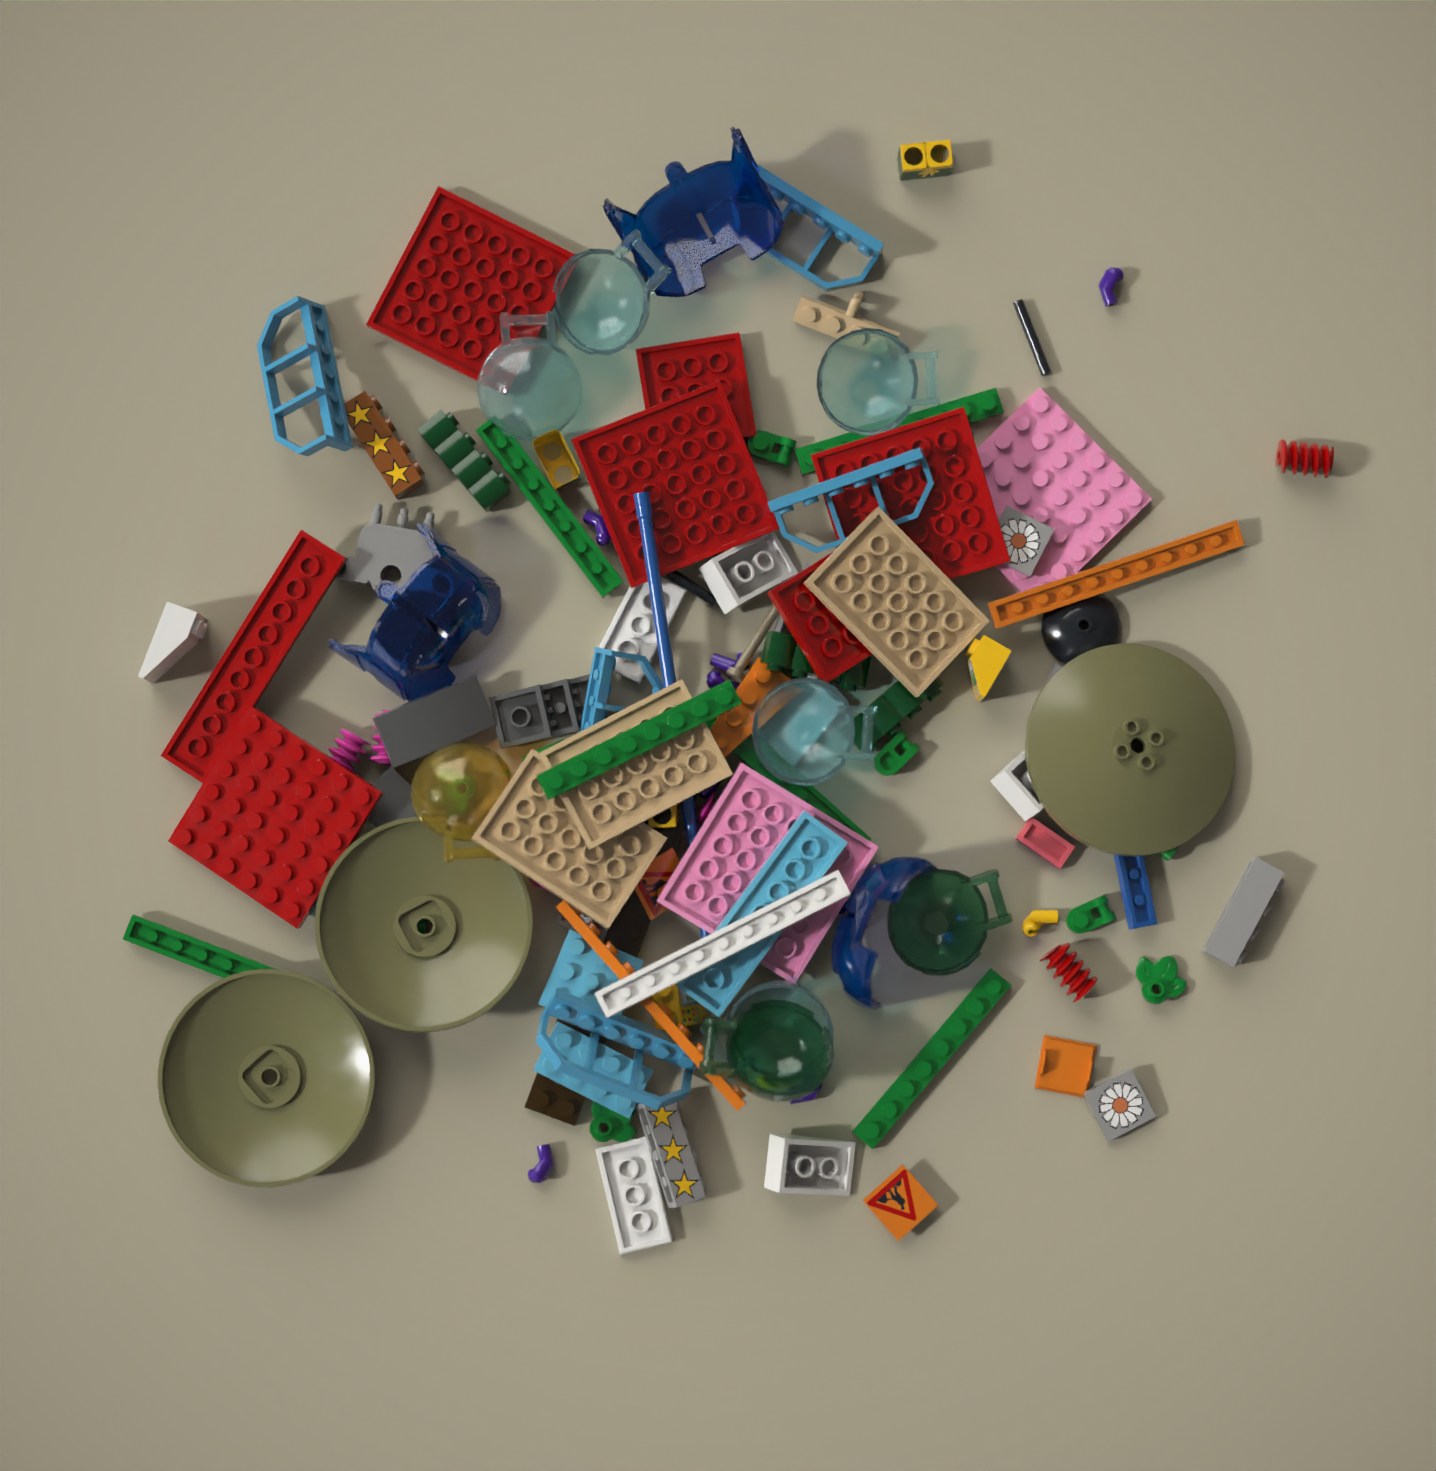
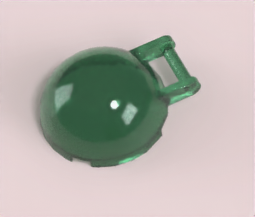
(944, 920)
(771, 1050)

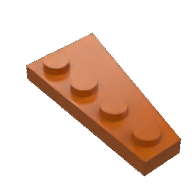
(736, 724)

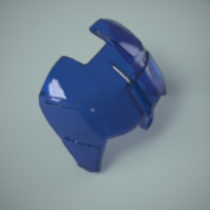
(730, 200)
(406, 651)
(849, 956)

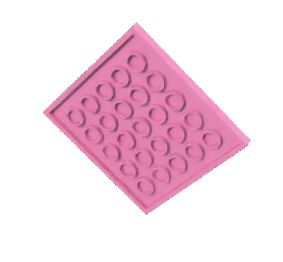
(1062, 479)
(734, 846)

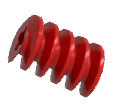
(1304, 458)
(1069, 970)

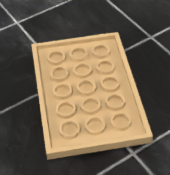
(896, 602)
(645, 783)
(548, 848)

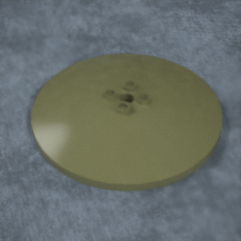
(1084, 757)
(372, 939)
(216, 1086)

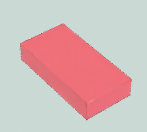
(1045, 842)

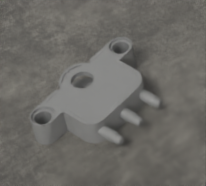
(387, 548)

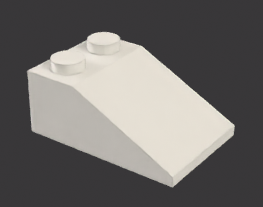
(747, 571)
(174, 637)
(1017, 788)
(809, 1165)

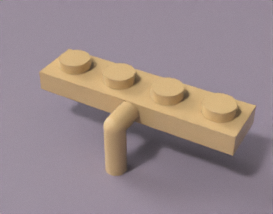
(832, 319)

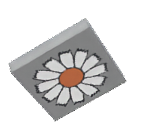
(1024, 539)
(1119, 1104)

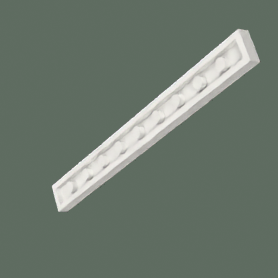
(722, 944)

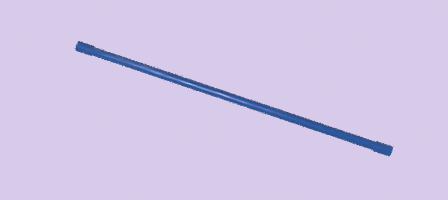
(645, 515)

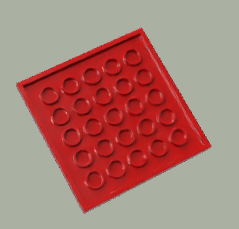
(458, 280)
(696, 475)
(958, 520)
(275, 816)

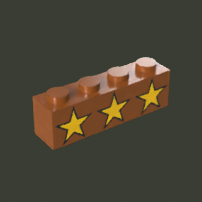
(382, 446)

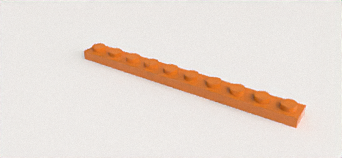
(1115, 574)
(660, 1012)

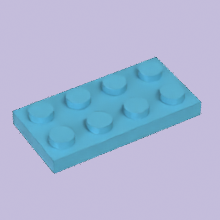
(607, 1061)

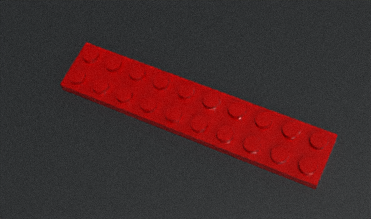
(254, 654)

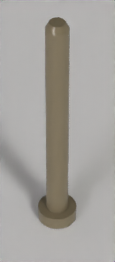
(737, 672)

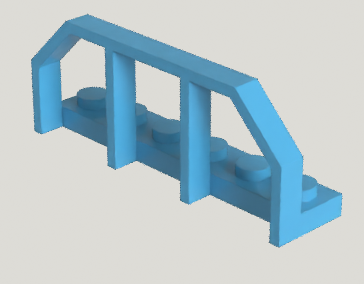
(824, 219)
(325, 374)
(857, 478)
(600, 687)
(619, 1029)

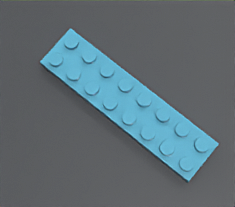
(796, 862)

